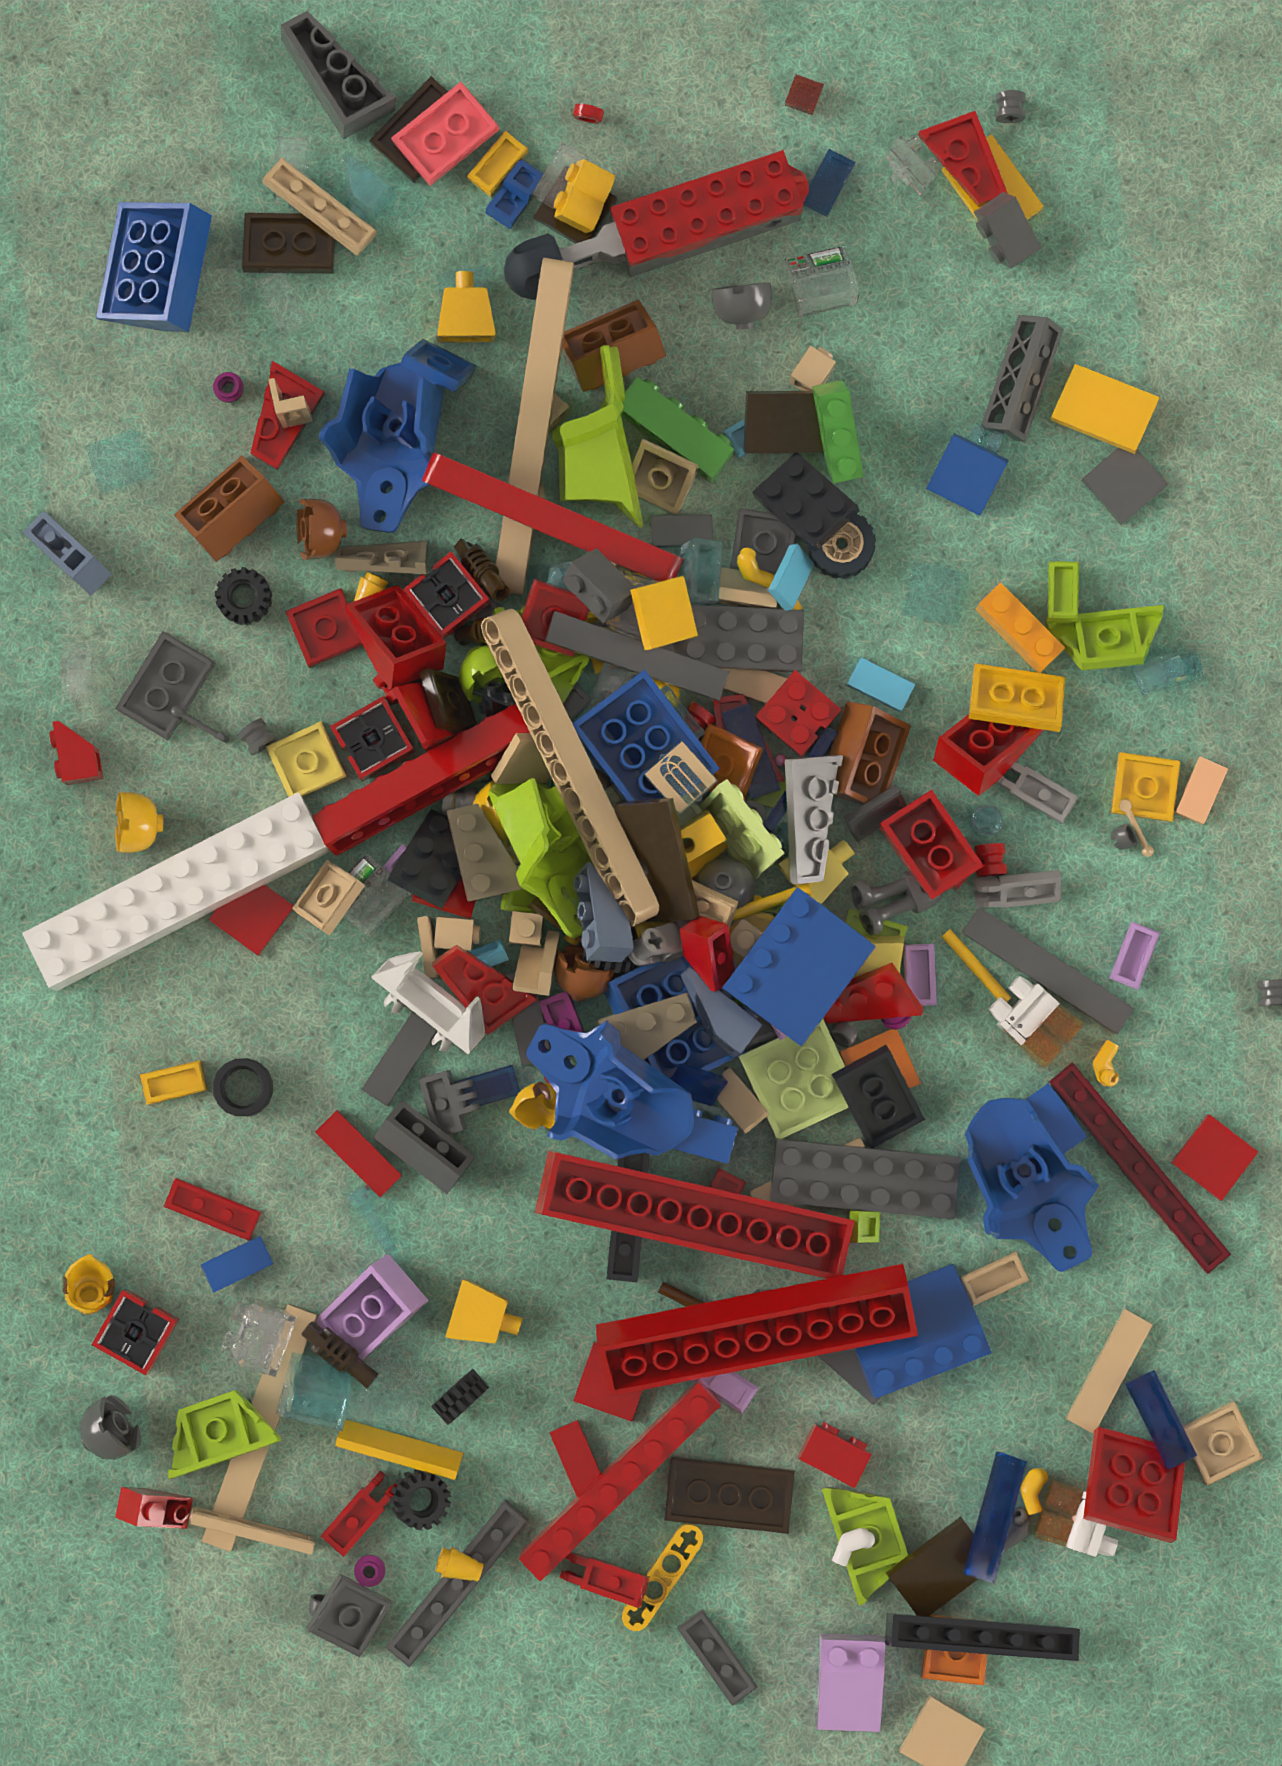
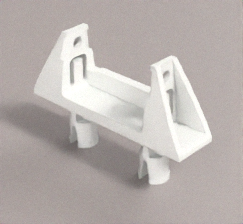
(431, 1002)

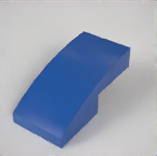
(514, 194)
(1057, 1118)
(236, 1264)

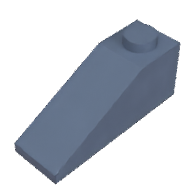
(67, 553)

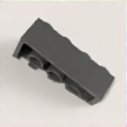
(340, 83)

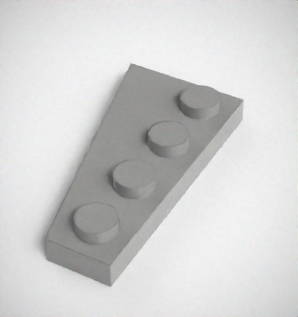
(809, 814)

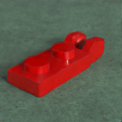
(356, 1517)
(608, 1580)

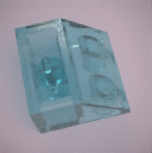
(315, 1392)

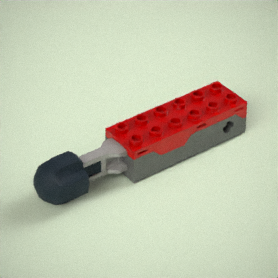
(676, 222)

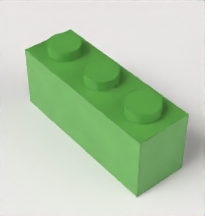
(838, 431)

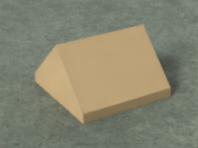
(662, 476)

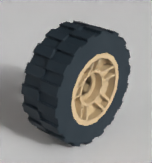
(854, 557)

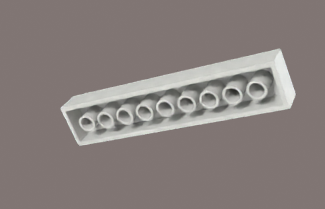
(175, 892)

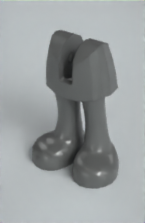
(873, 918)

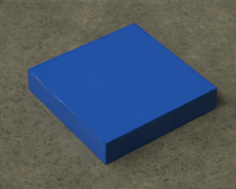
(438, 365)
(967, 474)

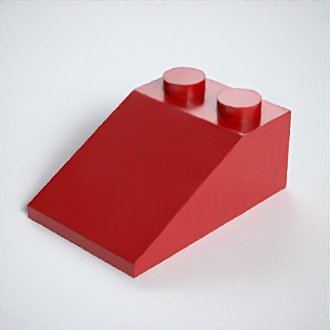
(396, 636)
(417, 709)
(982, 751)
(930, 845)

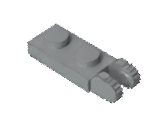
(1040, 793)
(1018, 889)

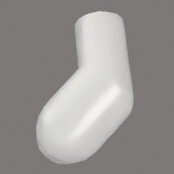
(850, 1542)

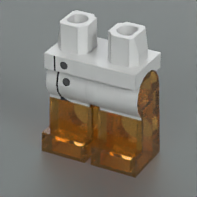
(1030, 1012)
(1075, 1531)

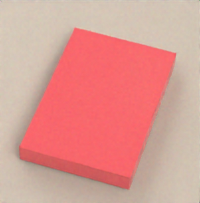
(445, 133)

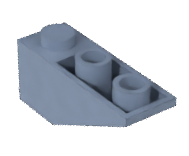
(603, 921)
(722, 1018)

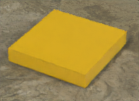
(664, 612)
(1147, 784)

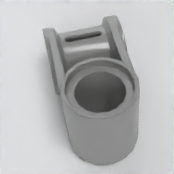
(657, 945)

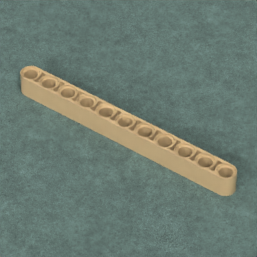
(535, 413)
(569, 765)

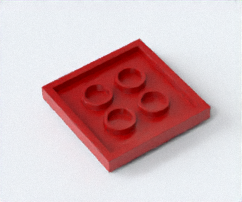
(1132, 1486)

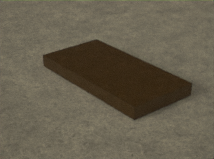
(659, 847)
(729, 1495)

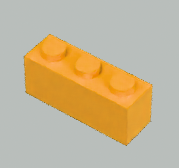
(1019, 628)

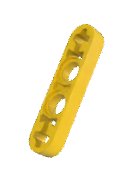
(665, 1578)

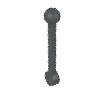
(177, 711)

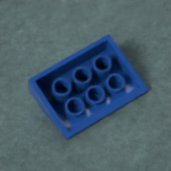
(154, 265)
(631, 732)
(799, 967)
(659, 982)
(946, 1336)

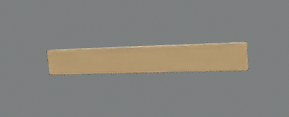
(245, 1469)

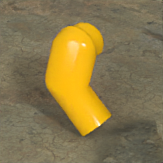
(749, 568)
(1103, 1066)
(1031, 1487)

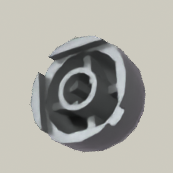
(742, 303)
(729, 878)
(107, 1429)

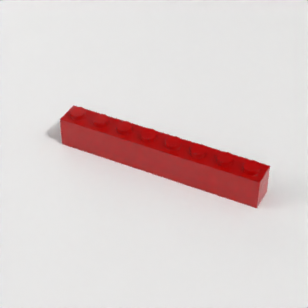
(418, 782)
(619, 1479)

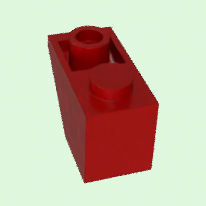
(77, 758)
(153, 1508)

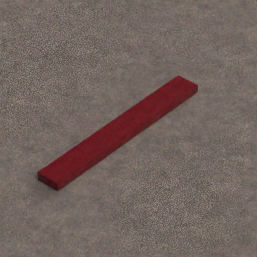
(1139, 1168)

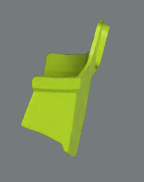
(595, 451)
(544, 844)

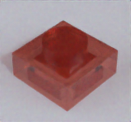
(804, 94)

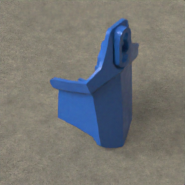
(385, 439)
(610, 1094)
(1029, 1182)

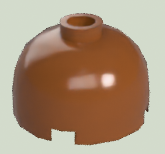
(319, 528)
(579, 977)

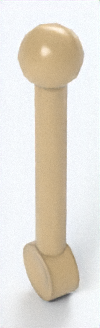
(1125, 805)

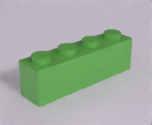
(676, 430)

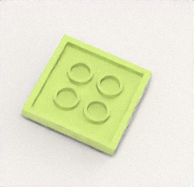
(743, 829)
(796, 1080)

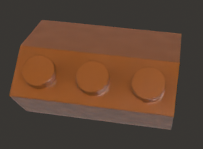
(624, 327)
(229, 508)
(870, 751)

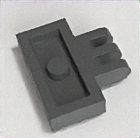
(447, 1101)

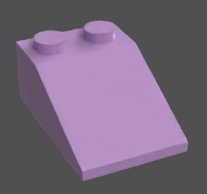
(373, 1306)
(850, 1682)

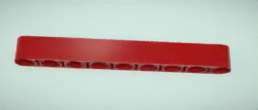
(550, 518)

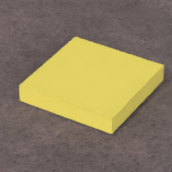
(306, 761)

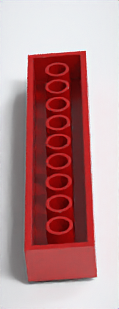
(693, 1216)
(756, 1330)

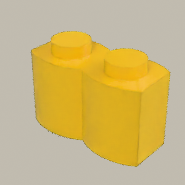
(584, 195)

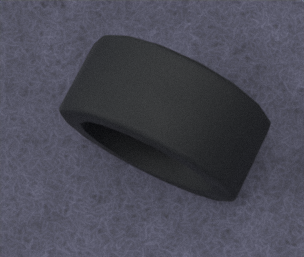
(221, 1078)

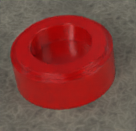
(588, 113)

